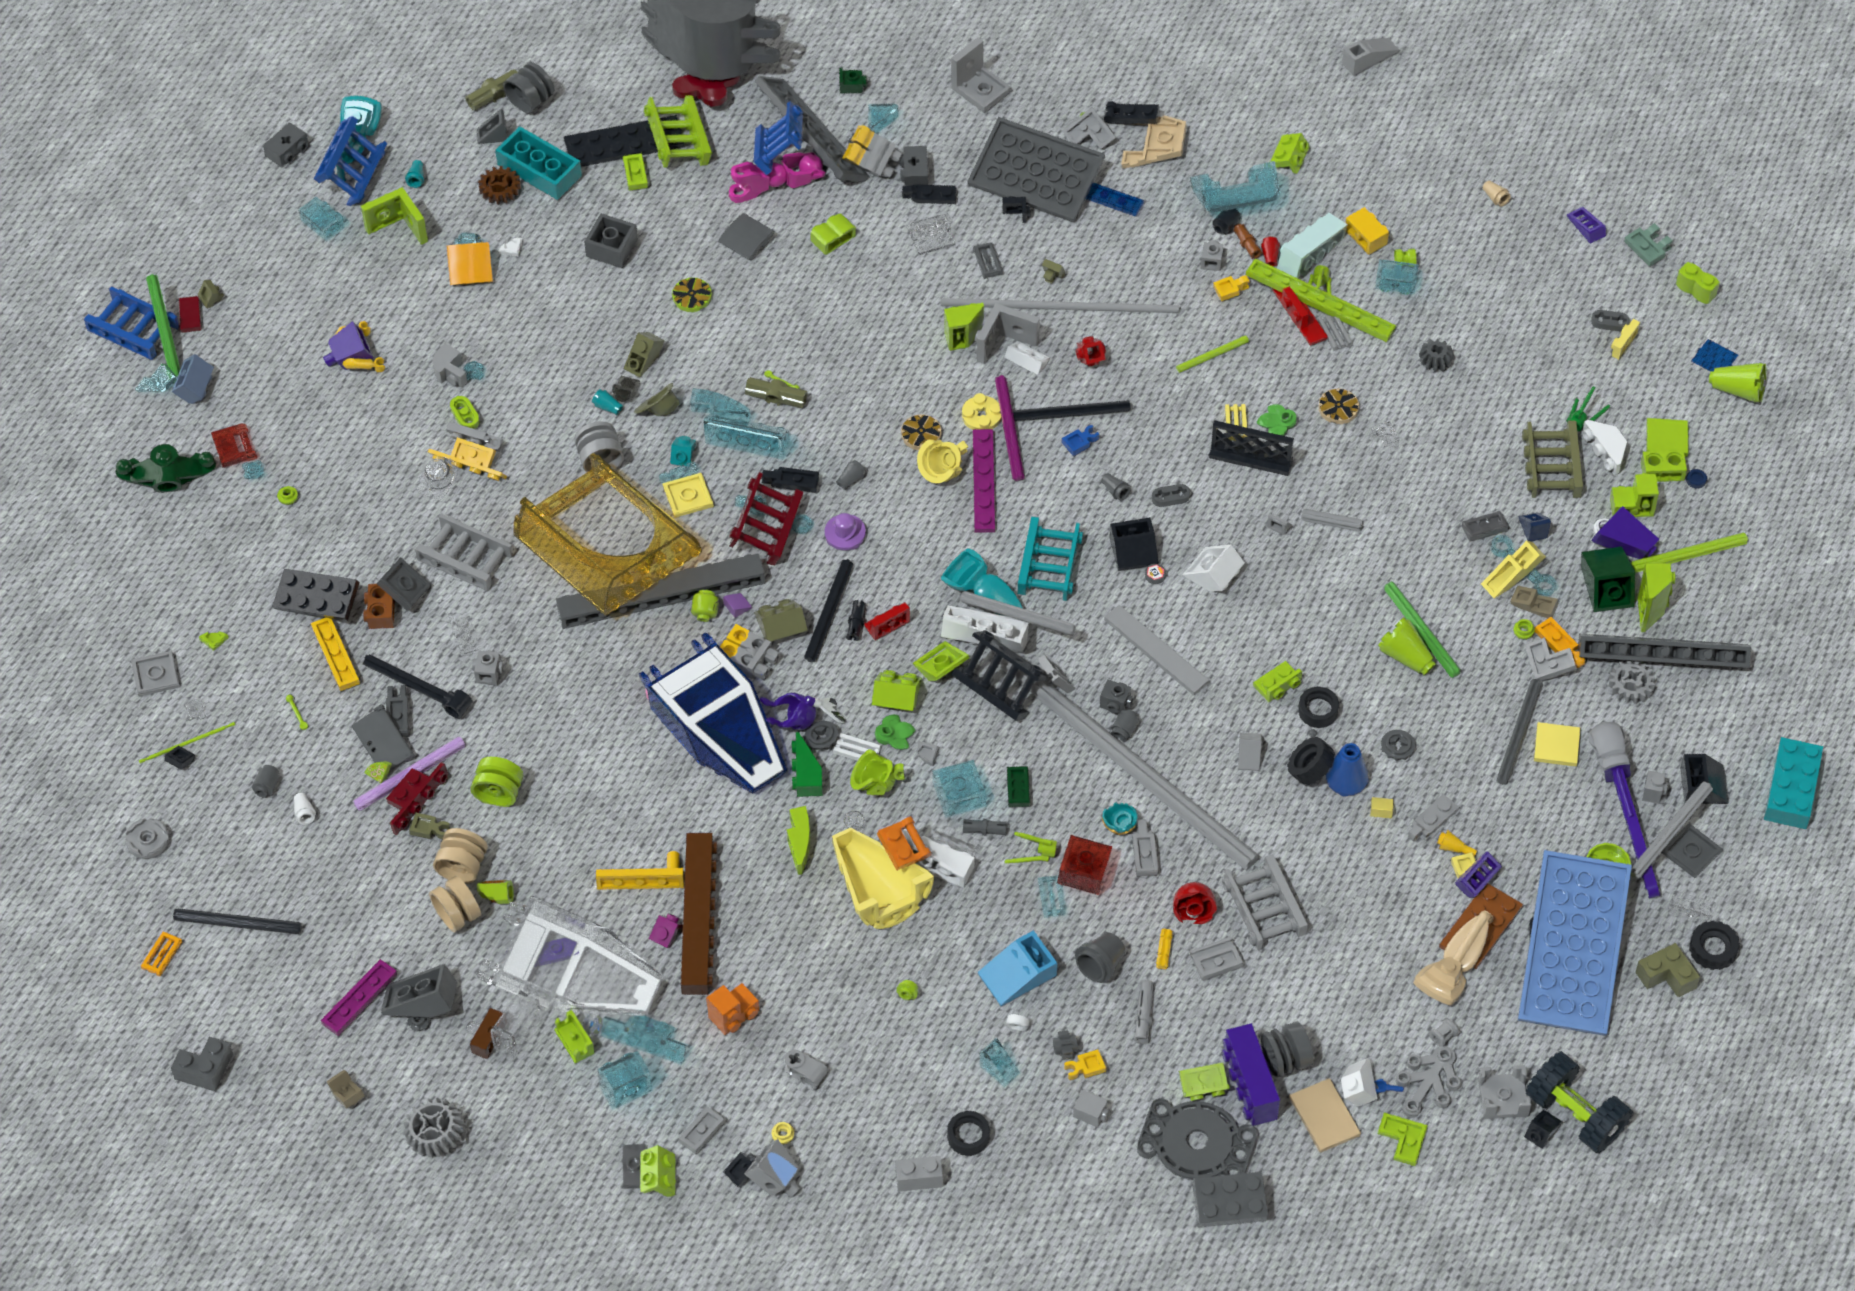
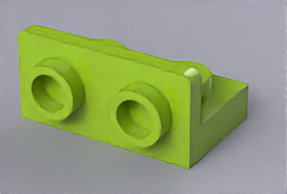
(1277, 681)

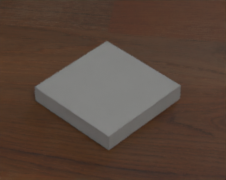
(155, 673)

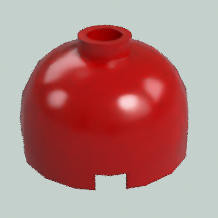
(1196, 900)

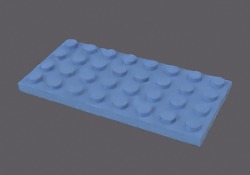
(1574, 943)

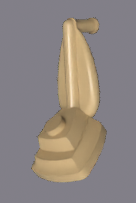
(1445, 978)

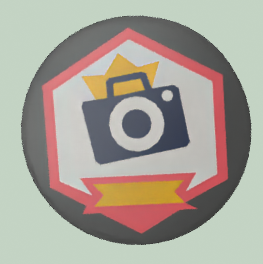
(1155, 573)

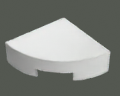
(511, 248)

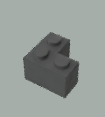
(203, 1069)

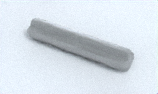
(1331, 519)

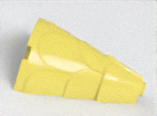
(876, 888)

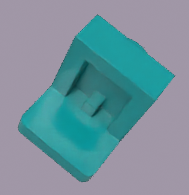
(681, 450)

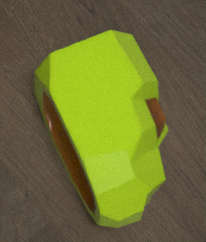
(496, 891)

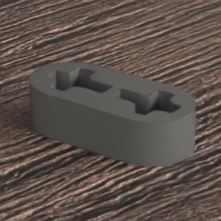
(1610, 320)
(1170, 495)

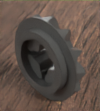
(821, 728)
(1406, 741)

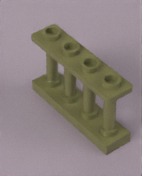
(1570, 451)

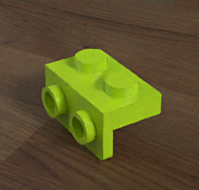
(1291, 151)
(1203, 1080)
(657, 1171)

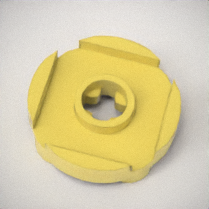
(981, 403)

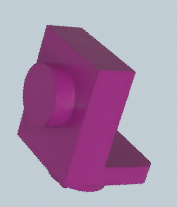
(665, 930)

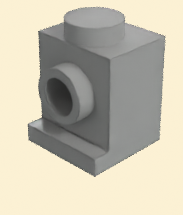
(1212, 252)
(1655, 788)

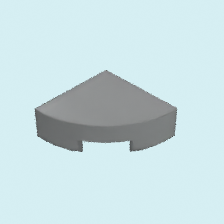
(927, 752)

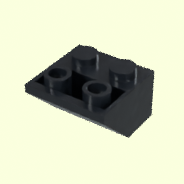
(1133, 544)
(1703, 768)

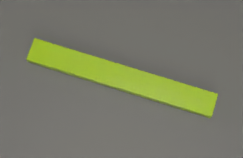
(1321, 300)

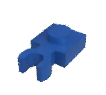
(1078, 442)

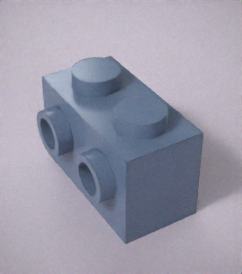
(193, 379)

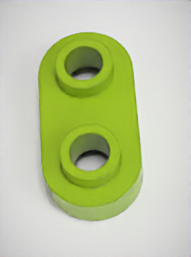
(465, 414)

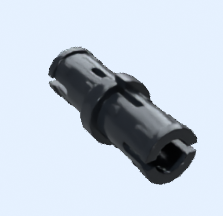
(856, 620)

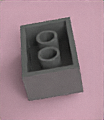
(1229, 1199)

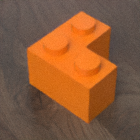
(731, 1008)

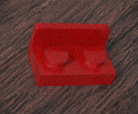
(888, 621)

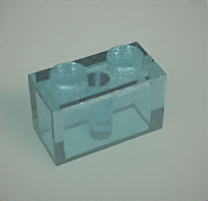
(321, 218)
(1396, 277)

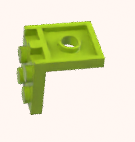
(395, 207)

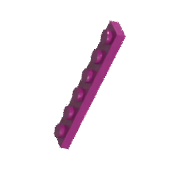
(983, 481)

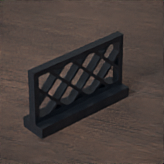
(1246, 455)

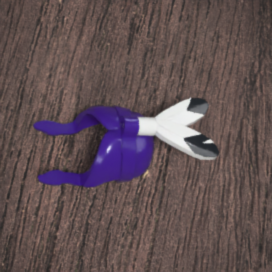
(802, 710)

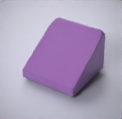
(736, 604)

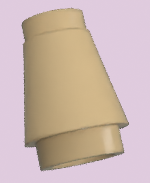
(1497, 193)

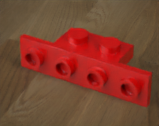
(1301, 316)

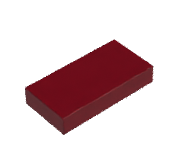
(189, 314)

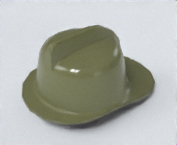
(661, 403)

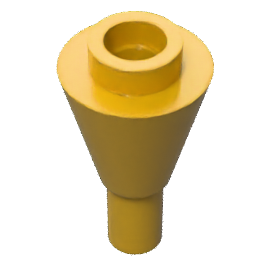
(1450, 842)

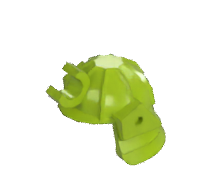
(875, 774)

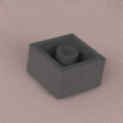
(611, 240)

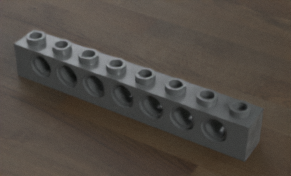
(1664, 650)

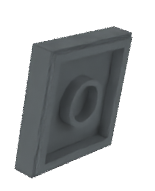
(404, 584)
(1691, 850)

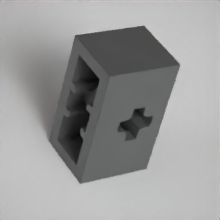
(286, 145)
(915, 165)

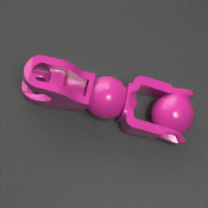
(754, 181)

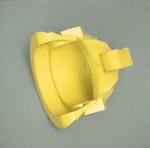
(940, 460)

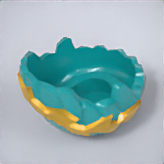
(1120, 814)

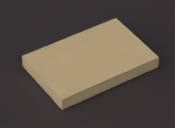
(1324, 1115)

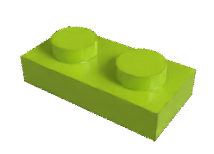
(635, 172)

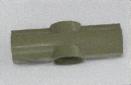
(490, 90)
(776, 392)

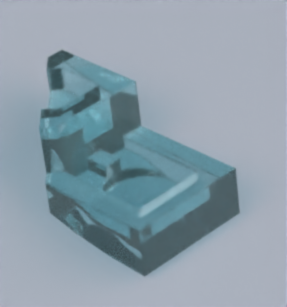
(159, 381)

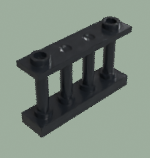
(983, 686)

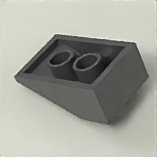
(421, 994)

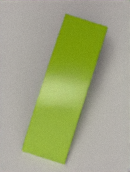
(799, 837)

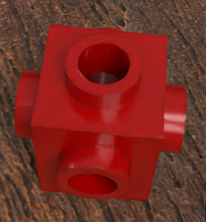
(1096, 354)

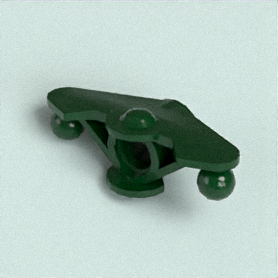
(165, 469)

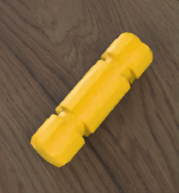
(1164, 949)

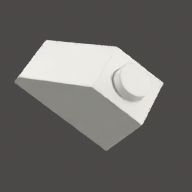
(1359, 1083)

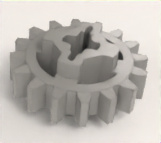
(1631, 681)

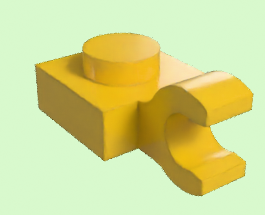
(1229, 288)

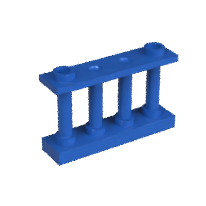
(777, 138)
(333, 157)
(126, 339)

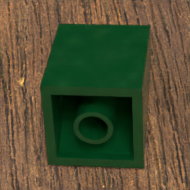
(1608, 579)

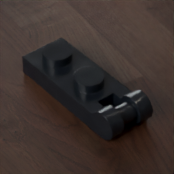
(1131, 113)

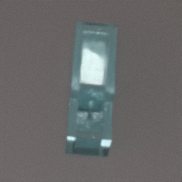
(718, 404)

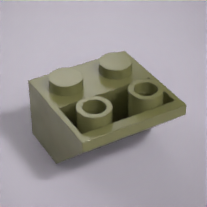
(781, 620)

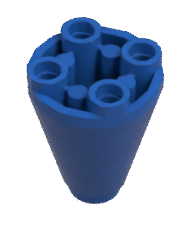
(1348, 771)

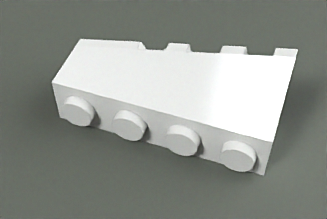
(962, 623)
(944, 861)

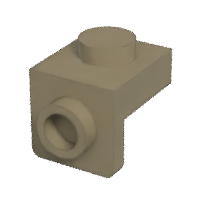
(345, 1089)

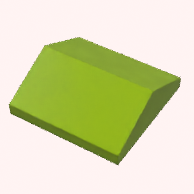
(942, 662)

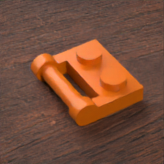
(899, 848)

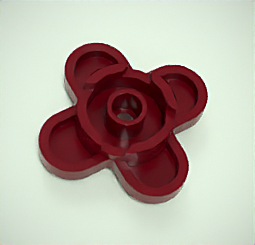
(709, 91)

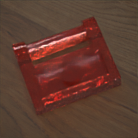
(227, 447)

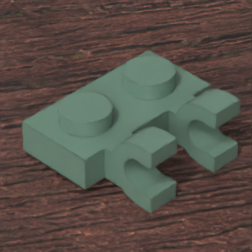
(1643, 245)

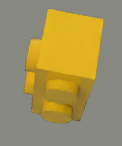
(1367, 230)

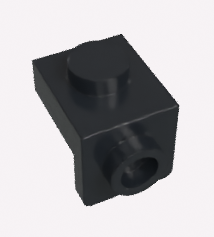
(1016, 205)

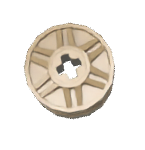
(460, 855)

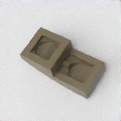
(1530, 601)

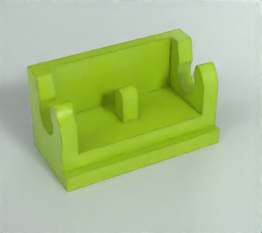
(574, 1037)

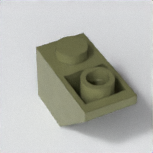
(643, 353)

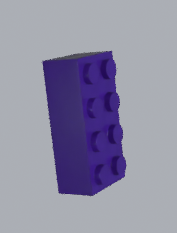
(1251, 1075)

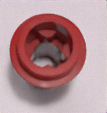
(1270, 249)

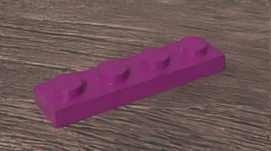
(359, 997)

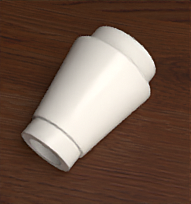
(303, 809)

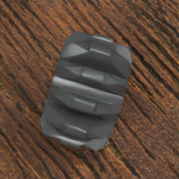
(1436, 355)

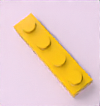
(335, 653)

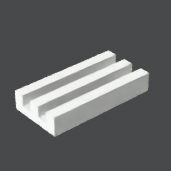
(845, 753)

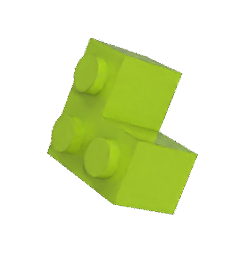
(1637, 499)

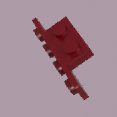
(413, 793)

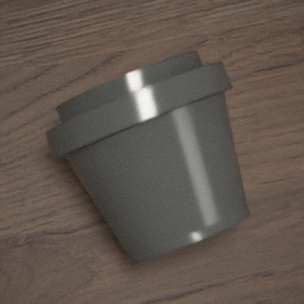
(1100, 957)

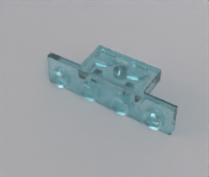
(646, 1036)

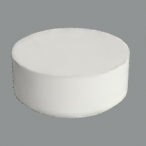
(1017, 1022)

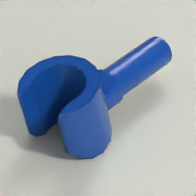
(1383, 1086)

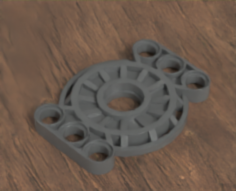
(1196, 1162)

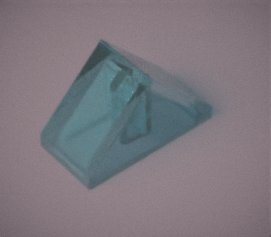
(881, 116)
(998, 1063)

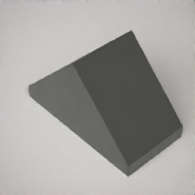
(493, 129)

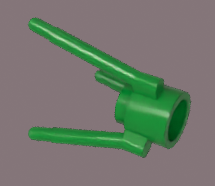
(1579, 416)

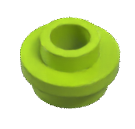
(287, 499)
(1526, 624)
(907, 990)

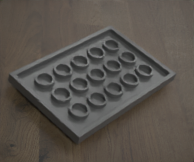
(1037, 166)

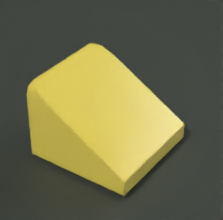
(1381, 807)

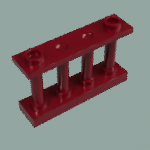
(785, 517)

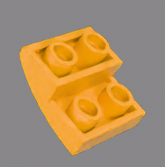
(469, 263)

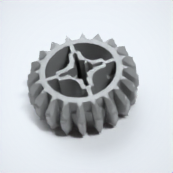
(430, 1139)

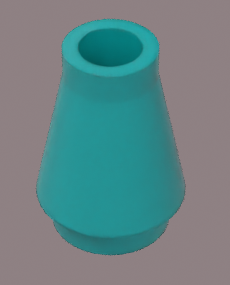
(415, 175)
(605, 401)

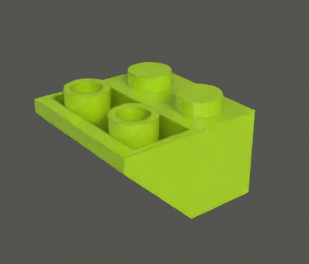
(962, 324)
(896, 690)

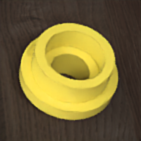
(783, 1126)

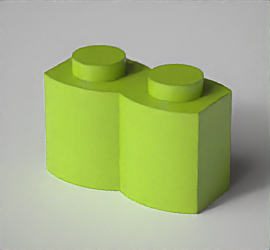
(832, 234)
(1698, 283)

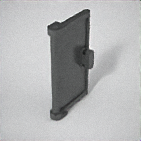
(385, 738)

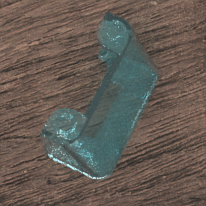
(1260, 189)

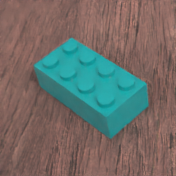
(538, 162)
(1793, 783)

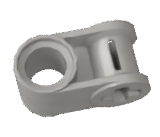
(806, 1070)

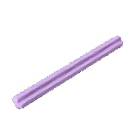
(421, 766)

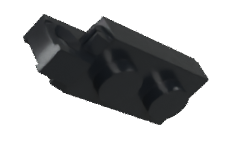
(930, 193)
(792, 479)

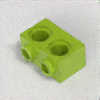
(1666, 465)

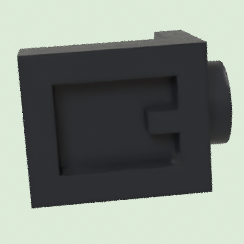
(1542, 1128)
(738, 1167)

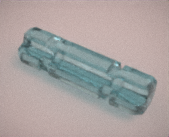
(679, 472)

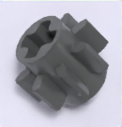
(1065, 1044)

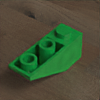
(808, 770)

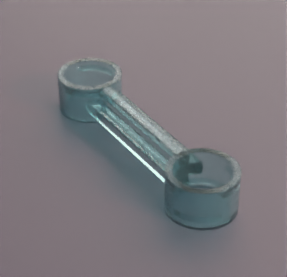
(1534, 576)

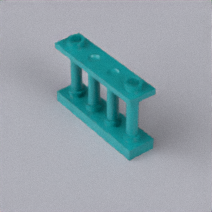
(1033, 548)

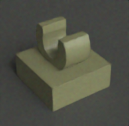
(1052, 270)
(209, 294)

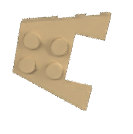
(1162, 142)

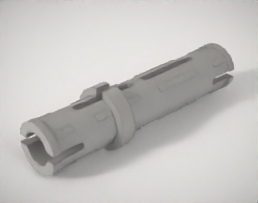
(1143, 1019)

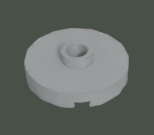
(147, 829)

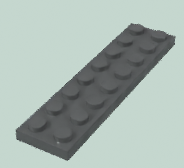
(813, 130)

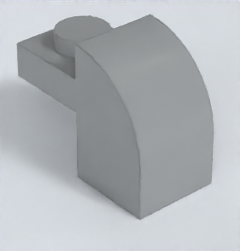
(446, 366)

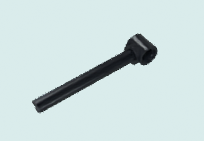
(454, 703)

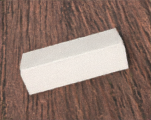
(1026, 357)

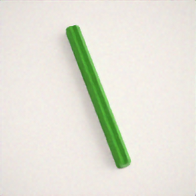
(163, 323)
(1422, 629)

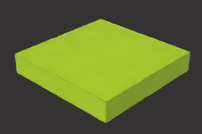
(1666, 435)

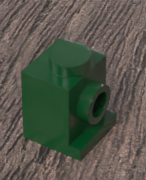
(851, 81)

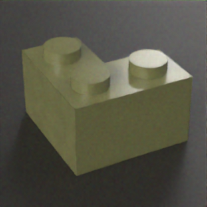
(1669, 966)

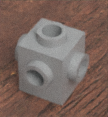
(487, 667)

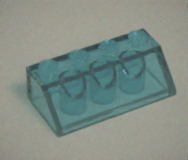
(746, 436)

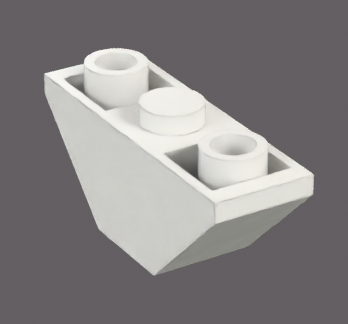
(1606, 443)

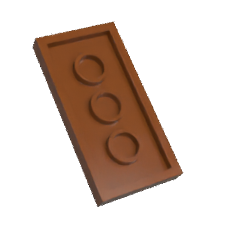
(1496, 903)

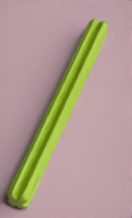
(1692, 551)

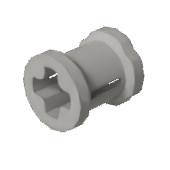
(1444, 1032)

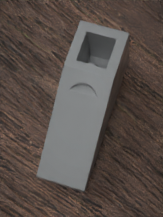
(1367, 53)

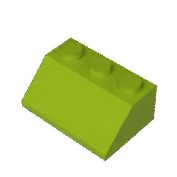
(1654, 593)

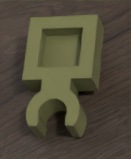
(426, 825)

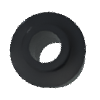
(1226, 221)

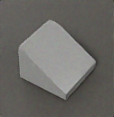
(1278, 524)

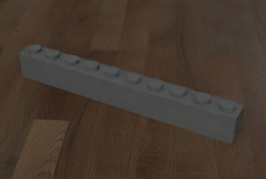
(673, 589)

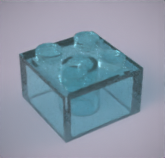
(959, 788)
(624, 1079)

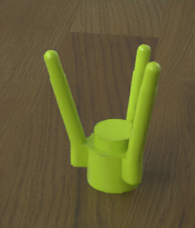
(1321, 277)
(1046, 848)

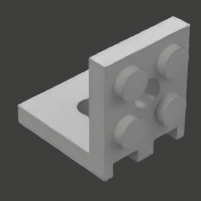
(970, 76)
(1006, 322)

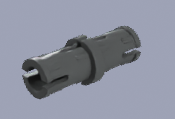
(984, 826)

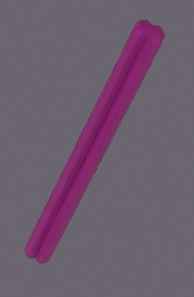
(1009, 428)

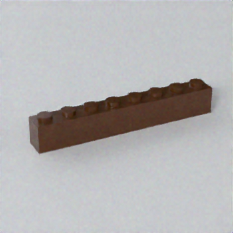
(697, 914)

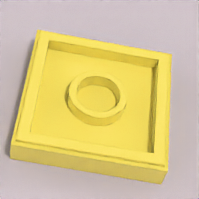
(687, 495)
(1557, 744)

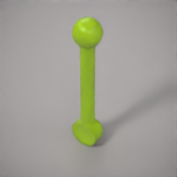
(768, 374)
(303, 725)

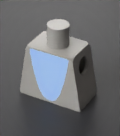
(774, 1170)

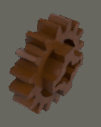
(499, 184)

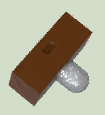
(482, 1041)

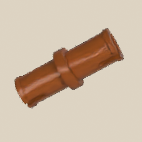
(1247, 241)

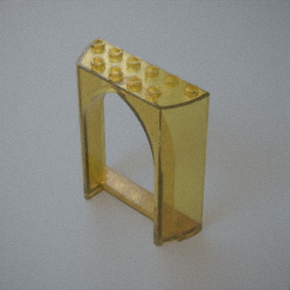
(599, 577)

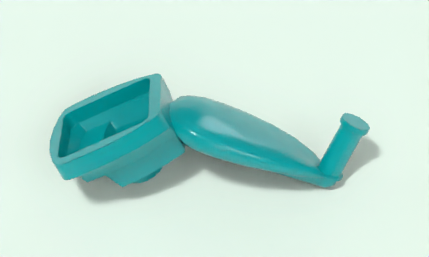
(368, 115)
(969, 573)

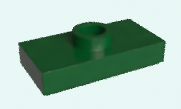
(1018, 786)

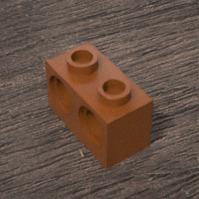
(378, 606)

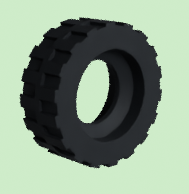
(1318, 767)
(1718, 930)

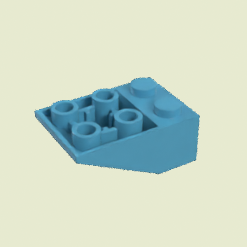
(1018, 968)

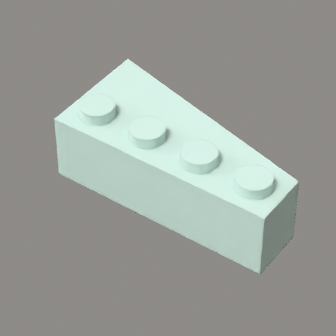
(1311, 245)

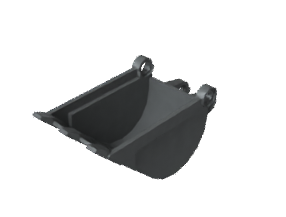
(710, 35)

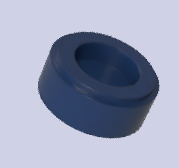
(1696, 478)

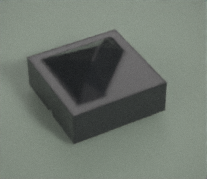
(179, 757)

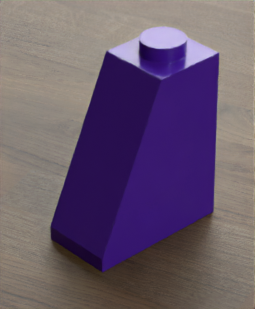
(1627, 532)

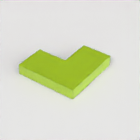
(1407, 1132)

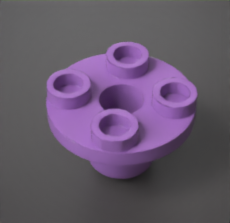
(845, 532)

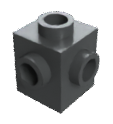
(1116, 697)

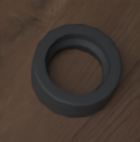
(1311, 719)
(966, 1148)

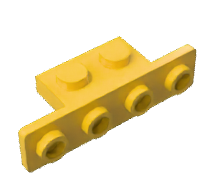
(472, 455)

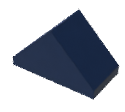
(1535, 526)

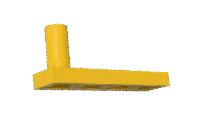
(643, 878)

